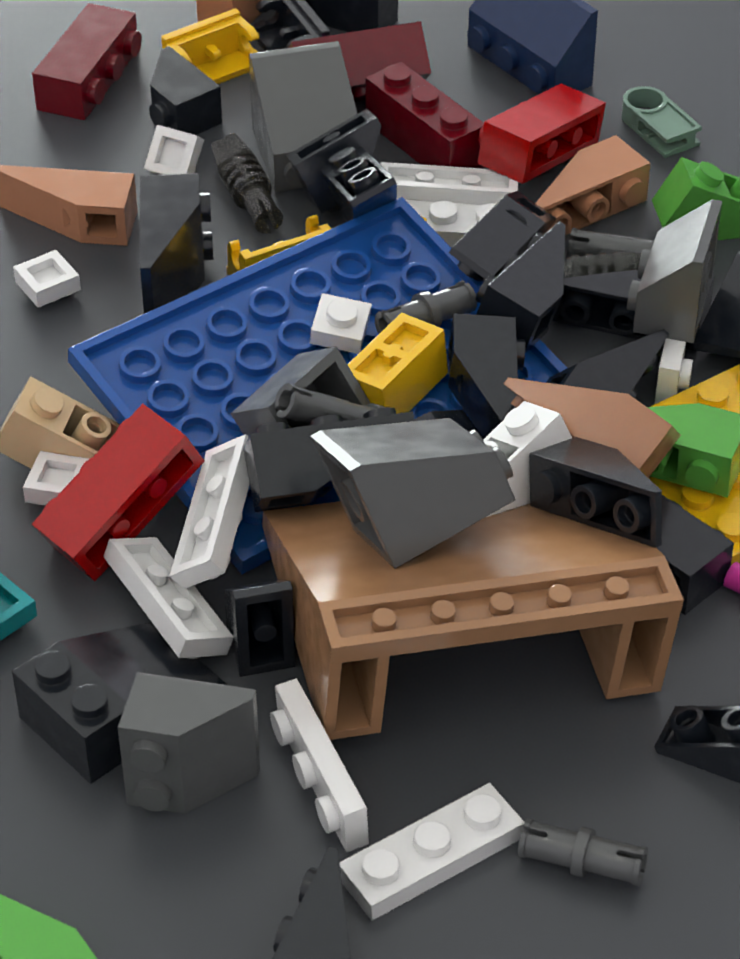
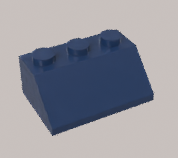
(537, 40)

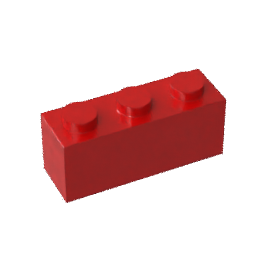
(540, 133)
(118, 490)

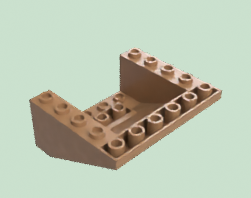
(486, 584)

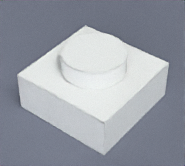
(173, 152)
(47, 278)
(340, 323)
(673, 370)
(50, 476)

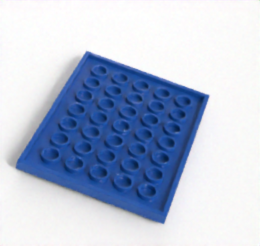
(230, 337)

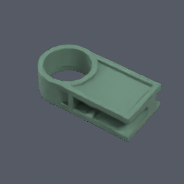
(662, 126)

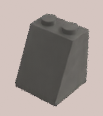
(294, 101)
(413, 482)

